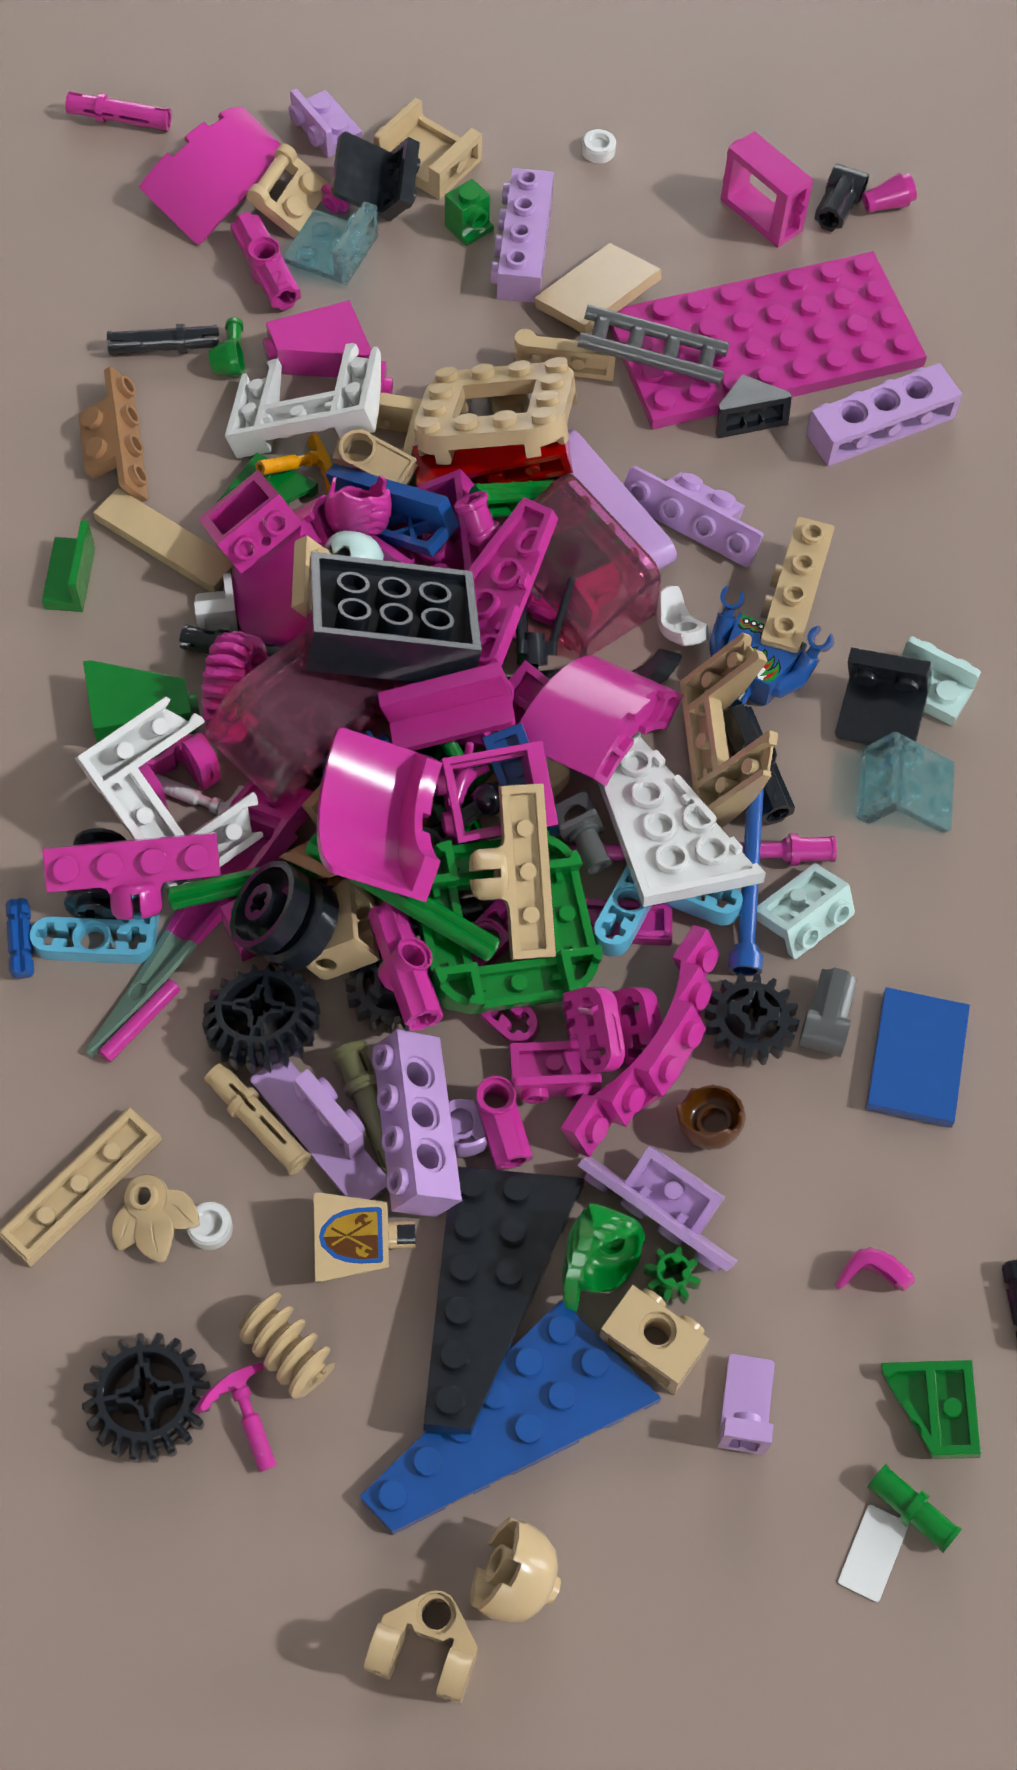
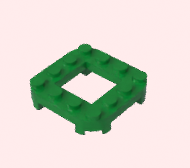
(521, 983)

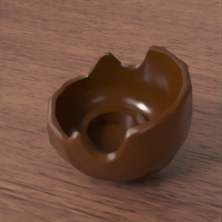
(711, 1117)

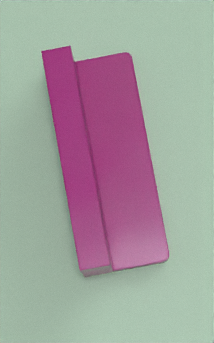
(448, 707)

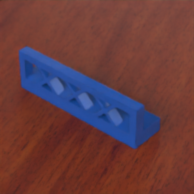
(417, 507)

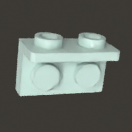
(951, 680)
(807, 909)

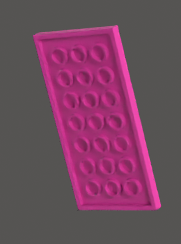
(784, 328)

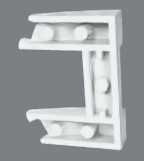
(262, 417)
(115, 774)

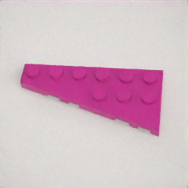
(506, 575)

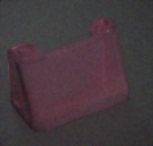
(613, 574)

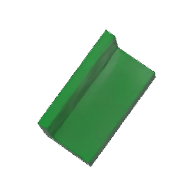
(69, 571)

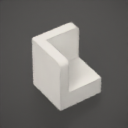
(217, 608)

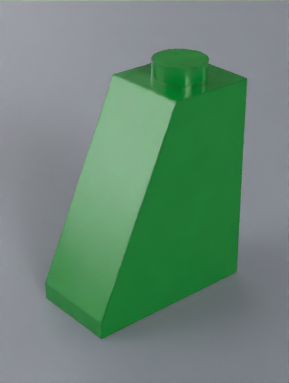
(123, 693)

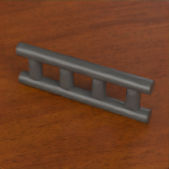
(633, 349)

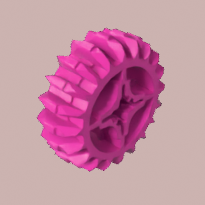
(229, 661)

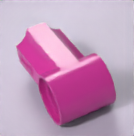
(503, 1125)

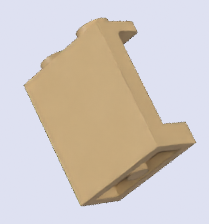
(442, 154)

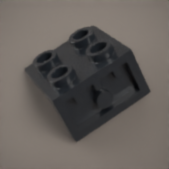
(883, 696)

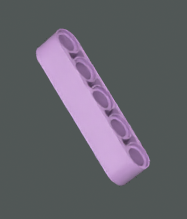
(619, 501)

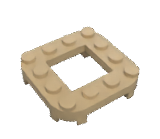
(443, 430)

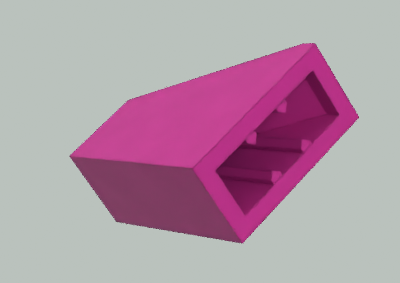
(315, 340)

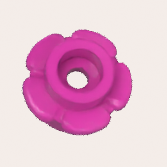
(332, 203)

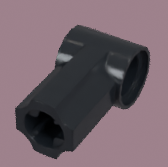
(841, 193)

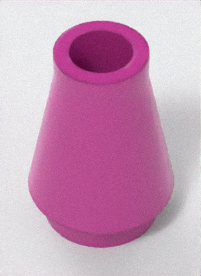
(891, 194)

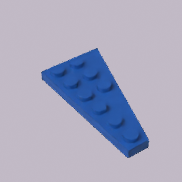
(545, 1398)

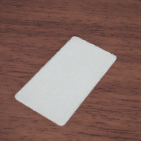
(873, 1553)

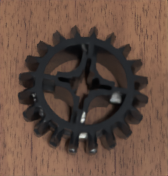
(257, 1008)
(128, 1398)

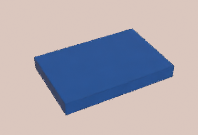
(918, 1057)

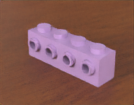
(524, 235)

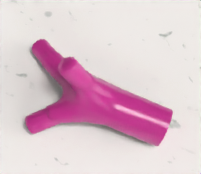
(466, 776)

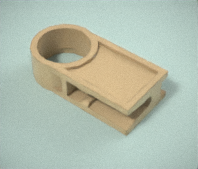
(384, 459)

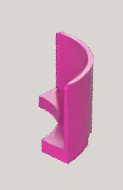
(211, 172)
(265, 588)
(593, 712)
(374, 814)

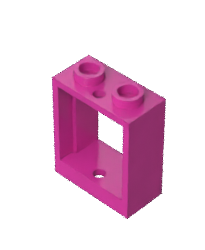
(792, 185)
(247, 517)
(534, 770)

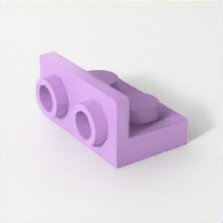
(321, 119)

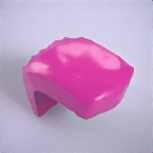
(881, 1263)

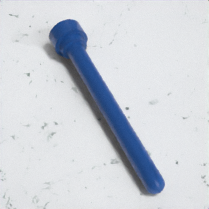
(746, 954)

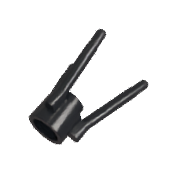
(532, 645)

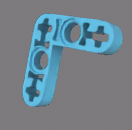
(632, 920)
(125, 931)

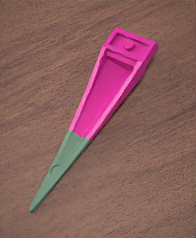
(194, 923)

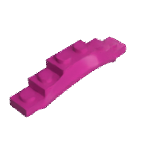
(663, 1057)

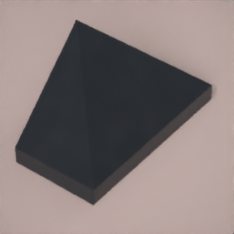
(752, 407)

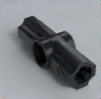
(741, 730)

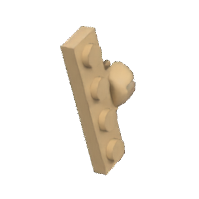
(520, 871)

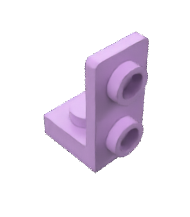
(747, 1405)

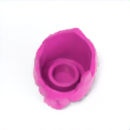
(359, 509)

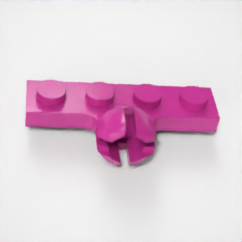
(132, 868)

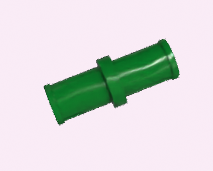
(914, 1508)

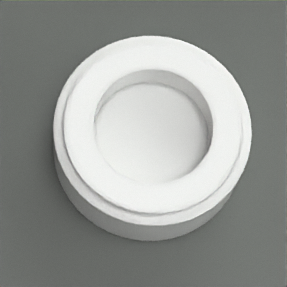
(598, 146)
(214, 1226)

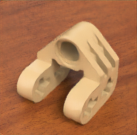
(391, 1633)

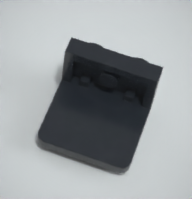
(375, 175)

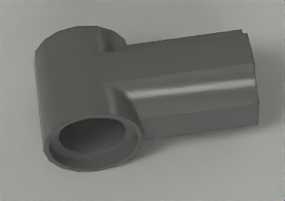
(827, 1020)

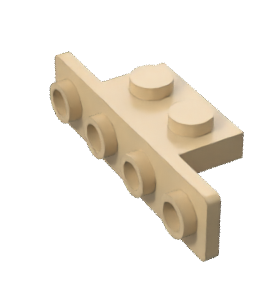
(796, 585)

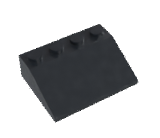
(389, 619)

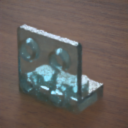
(334, 245)
(906, 779)

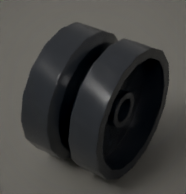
(284, 916)

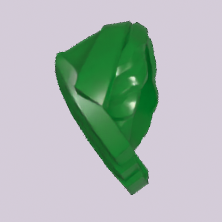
(600, 1252)

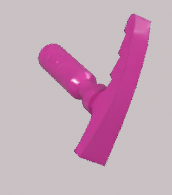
(251, 1421)

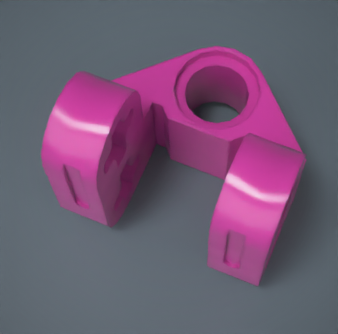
(195, 755)
(608, 1021)

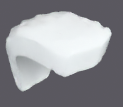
(676, 621)

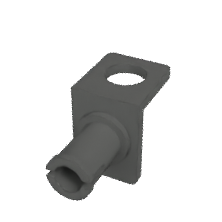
(584, 832)

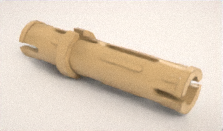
(244, 1104)

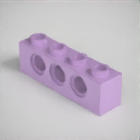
(883, 414)
(416, 1124)

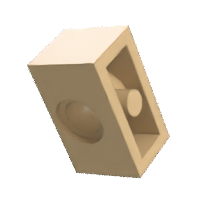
(663, 1363)

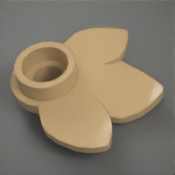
(153, 1223)

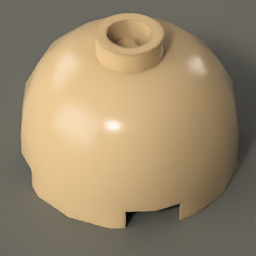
(518, 1574)

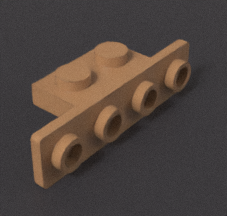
(113, 437)

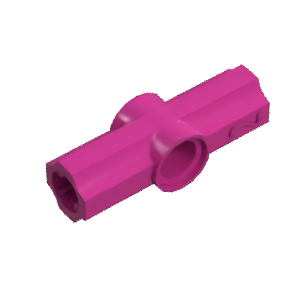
(265, 261)
(405, 967)

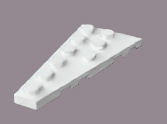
(671, 833)

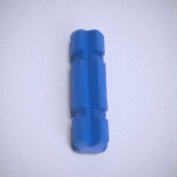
(18, 938)

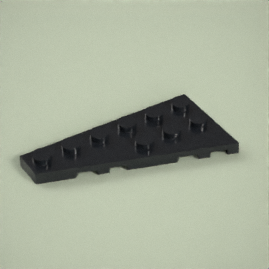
(488, 1276)

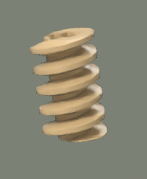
(285, 1347)

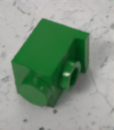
(468, 212)

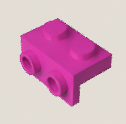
(551, 1070)

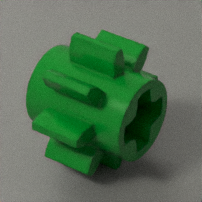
(674, 1264)

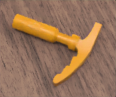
(317, 456)

